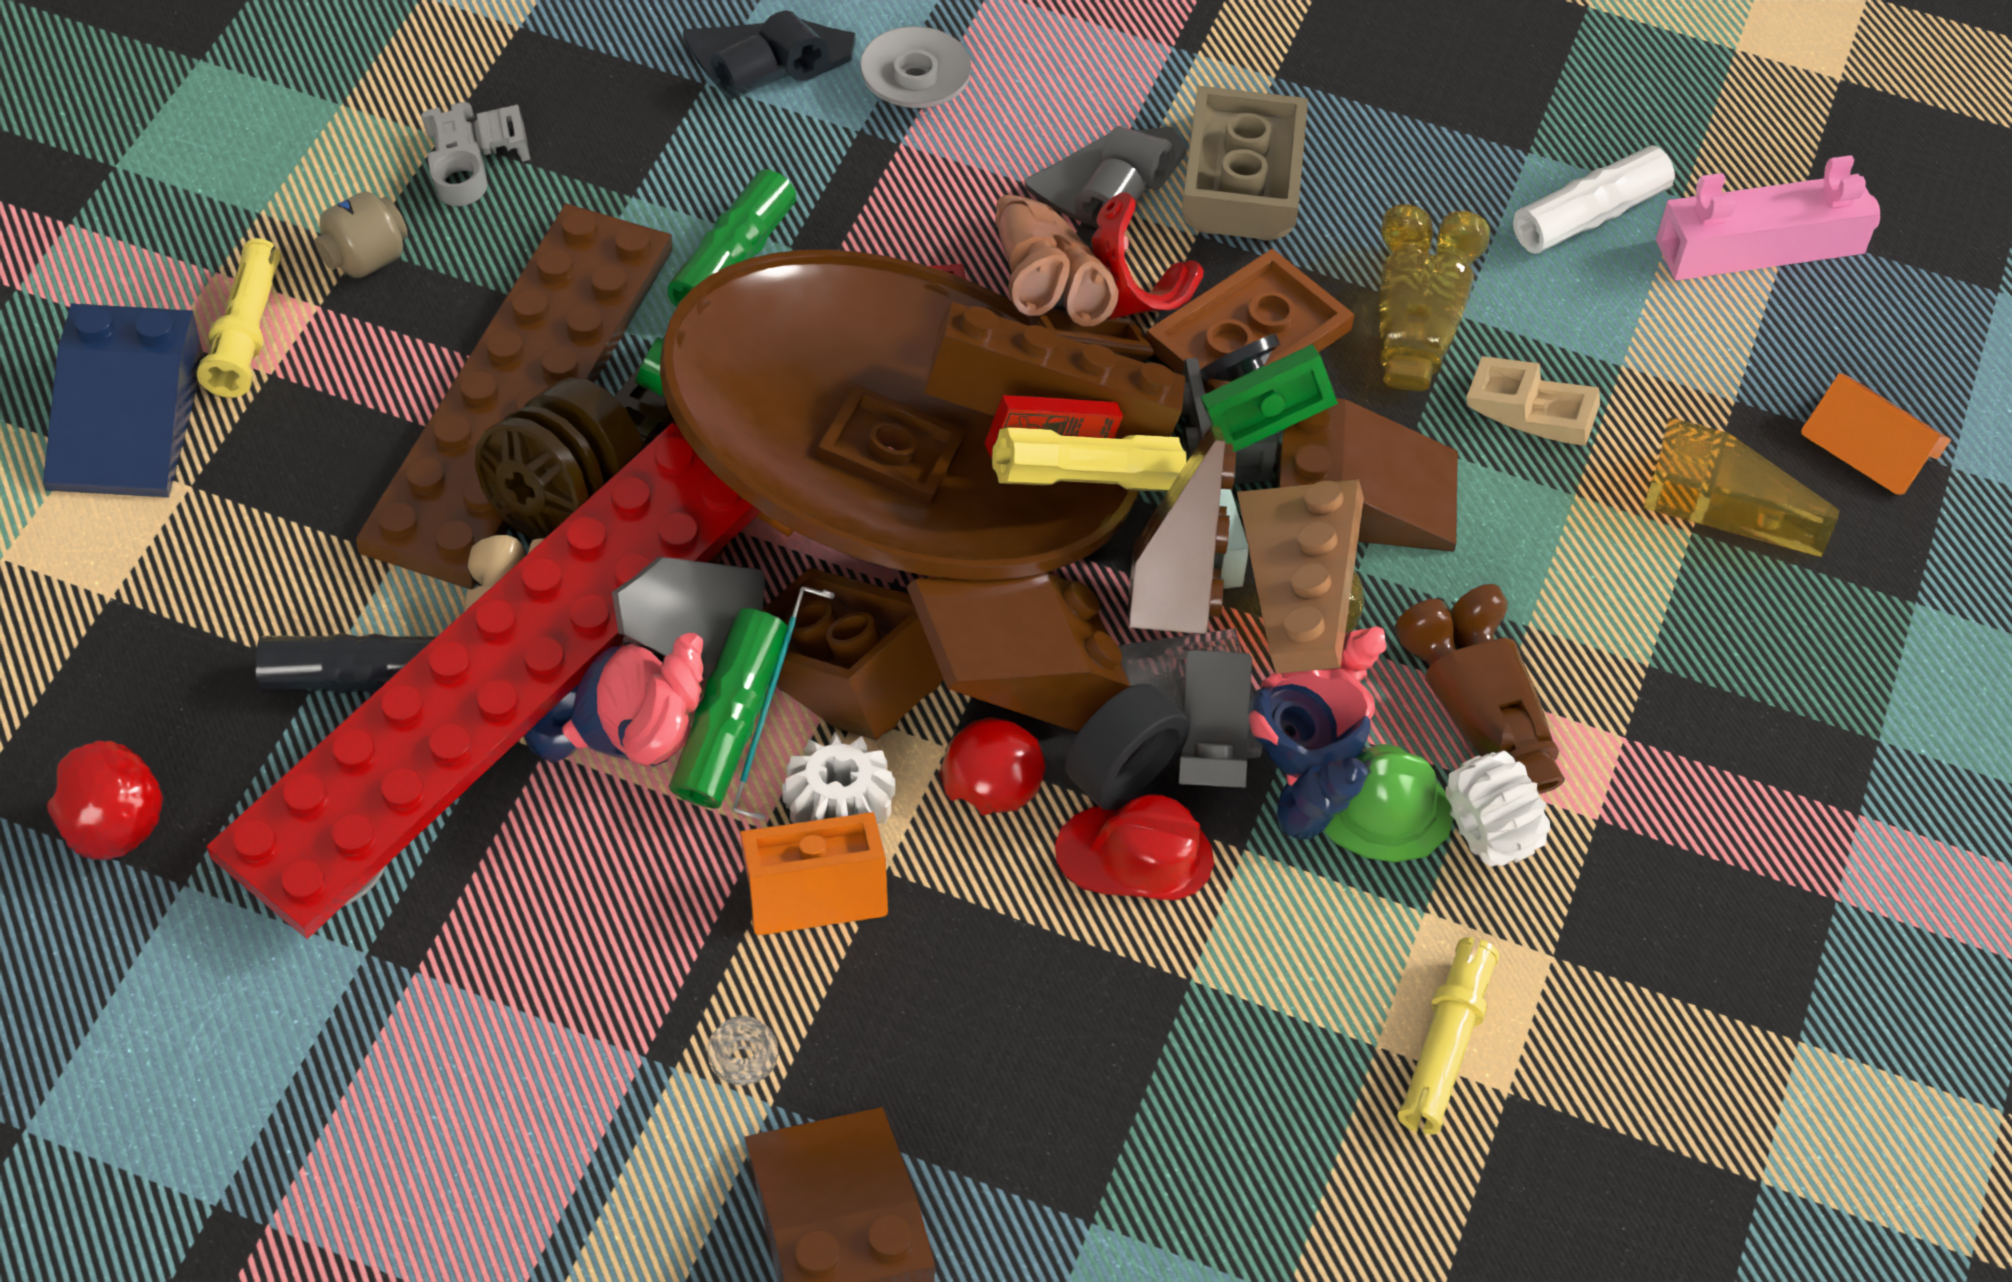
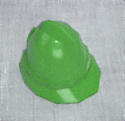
(1398, 811)

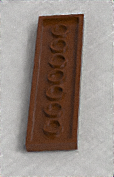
(551, 327)

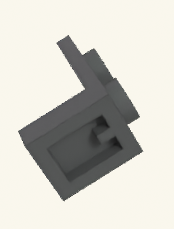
(1252, 463)
(1218, 718)

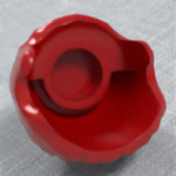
(104, 800)

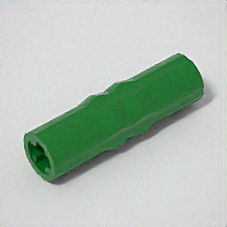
(737, 231)
(729, 708)

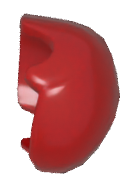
(993, 766)

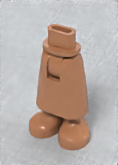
(1052, 260)

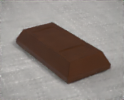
(1116, 334)

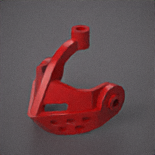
(1109, 246)

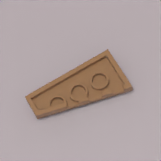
(1304, 568)

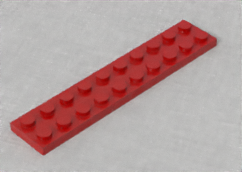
(472, 689)

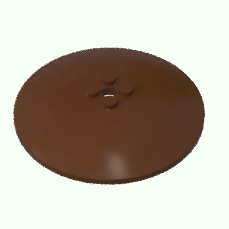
(817, 361)

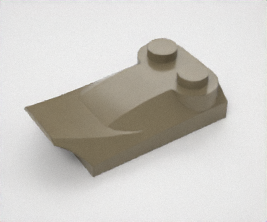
(1244, 163)

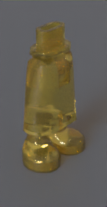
(1424, 292)

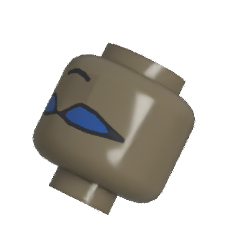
(361, 234)

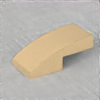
(1519, 398)

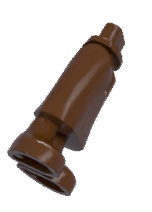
(1484, 680)

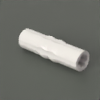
(1593, 199)

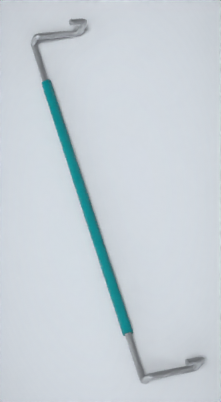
(767, 702)

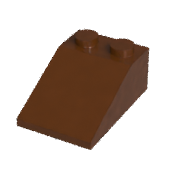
(1402, 474)
(1022, 644)
(856, 655)
(839, 1202)

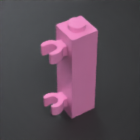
(1768, 223)

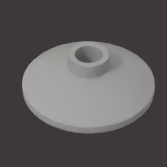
(915, 67)

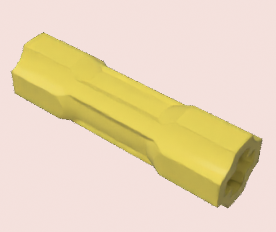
(1047, 457)

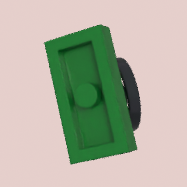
(1266, 397)

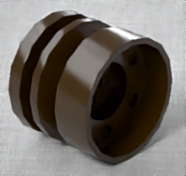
(554, 454)

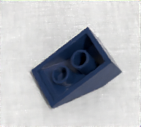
(121, 399)

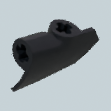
(761, 53)

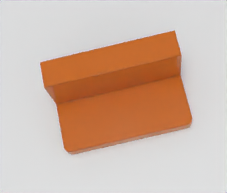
(1873, 434)
(815, 873)

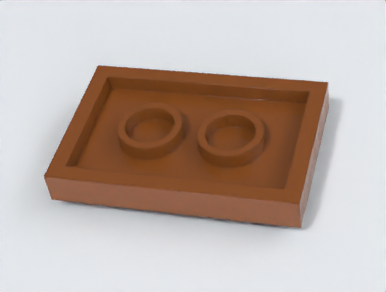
(1247, 306)

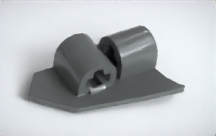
(1109, 166)
(684, 598)

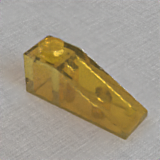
(1730, 487)

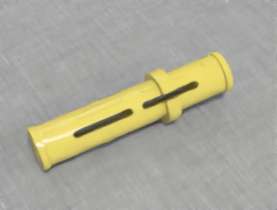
(1457, 1011)

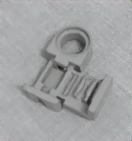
(461, 141)

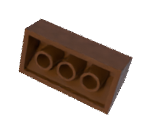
(989, 356)

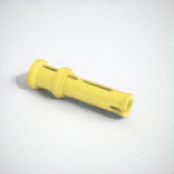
(237, 335)

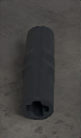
(333, 662)

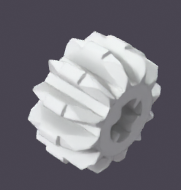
(838, 782)
(1497, 808)

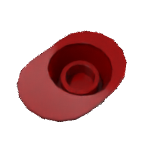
(1136, 851)

